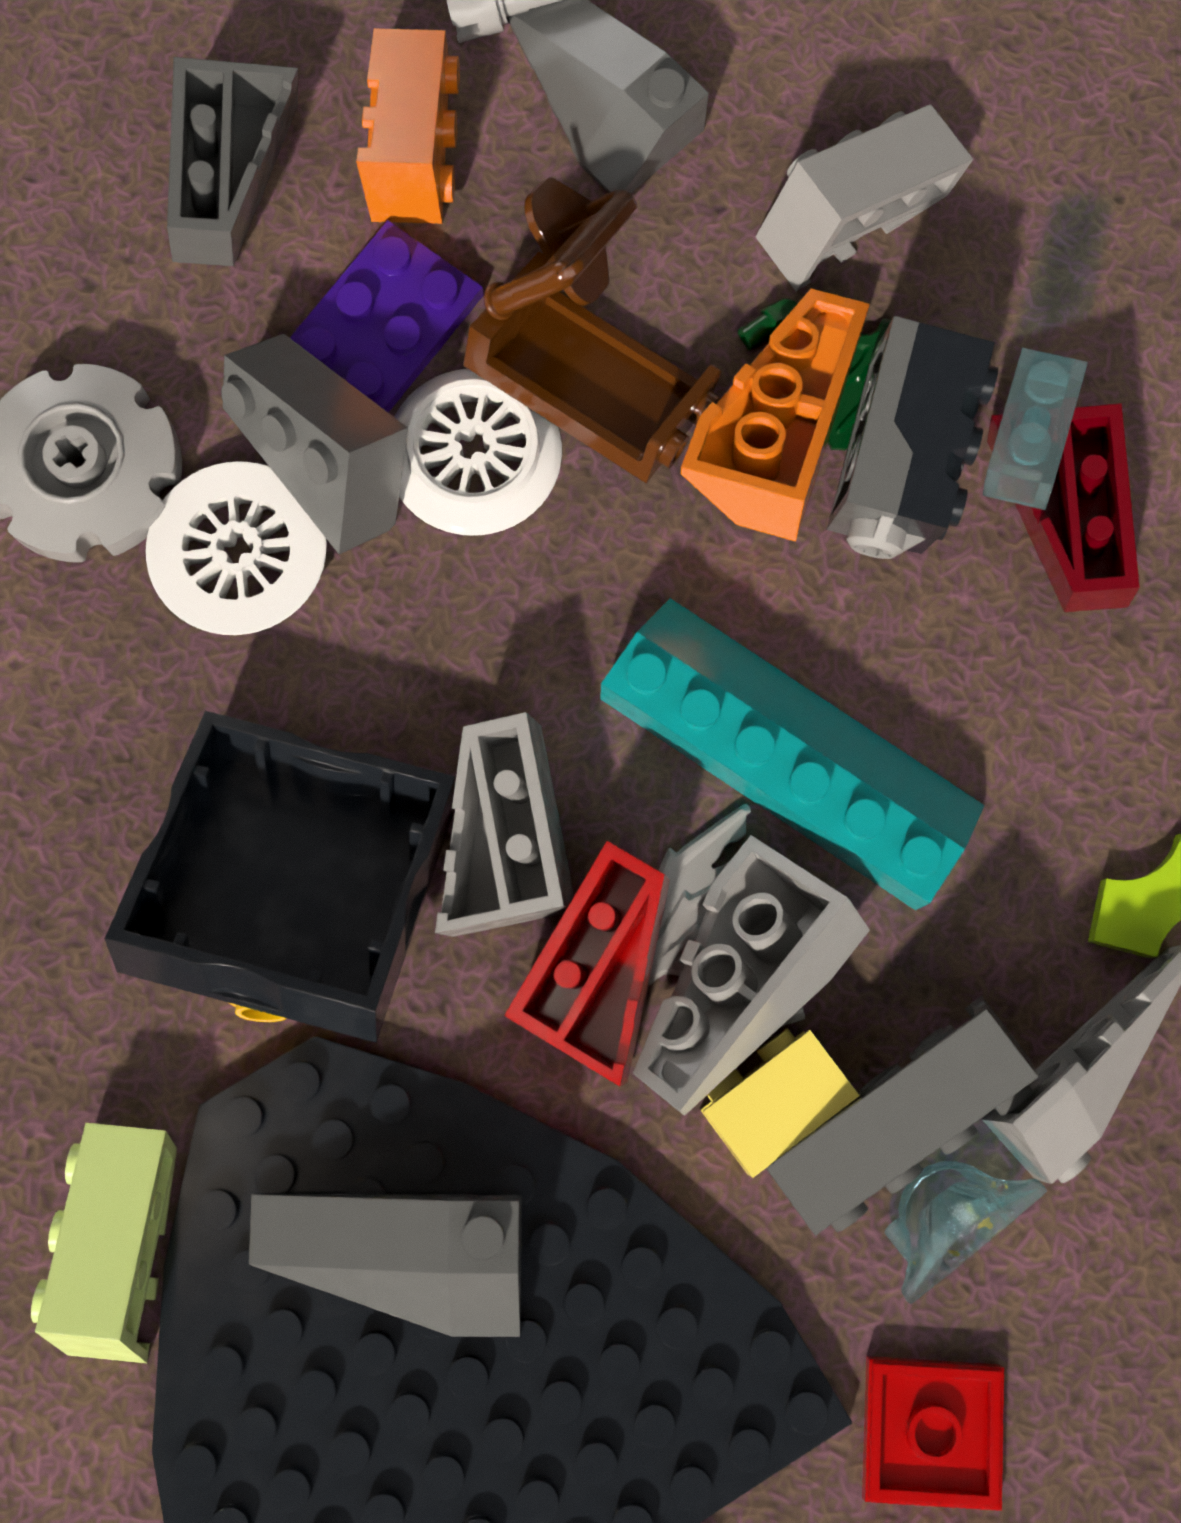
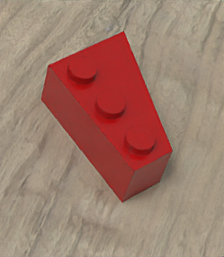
(597, 966)

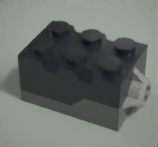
(912, 439)

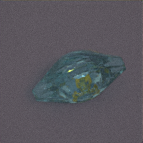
(950, 1217)

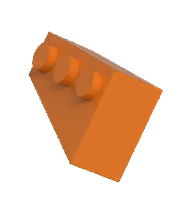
(409, 126)

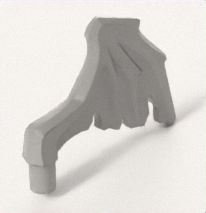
(689, 883)

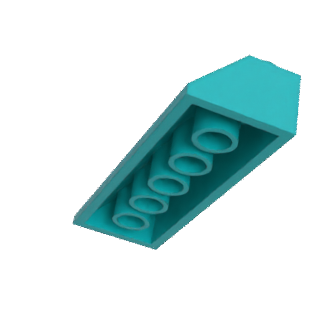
(793, 753)

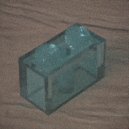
(1034, 428)

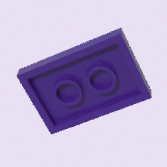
(388, 315)

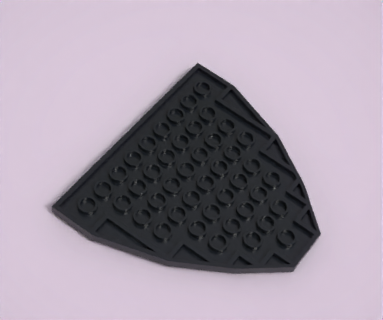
(642, 1364)

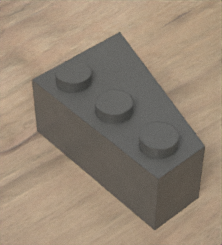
(319, 438)

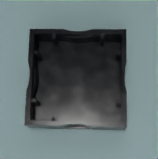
(284, 877)

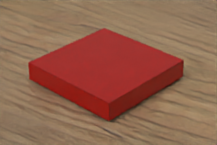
(933, 1433)

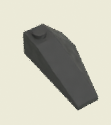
(612, 91)
(412, 1256)

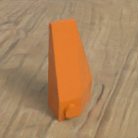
(770, 430)

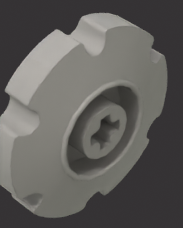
(114, 493)

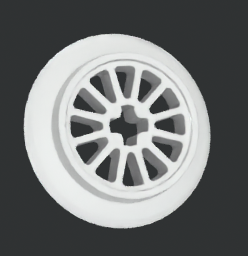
(197, 499)
(495, 507)

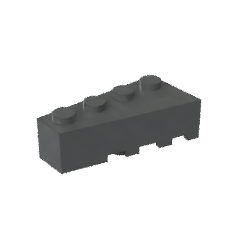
(905, 1119)

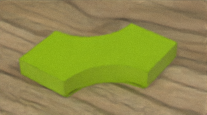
(1140, 911)

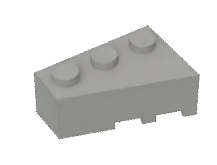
(859, 187)

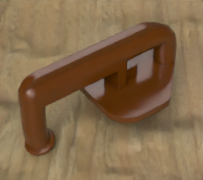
(573, 240)

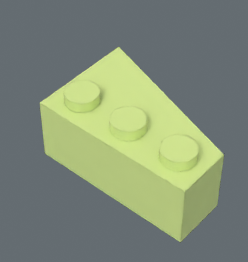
(106, 1243)

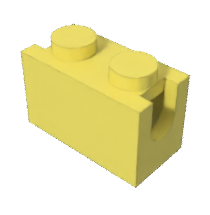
(777, 1100)

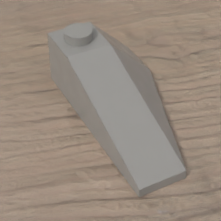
(756, 960)
(1088, 1077)

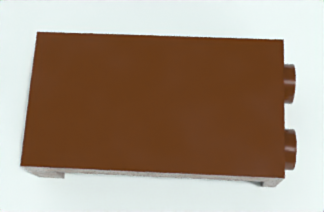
(591, 380)

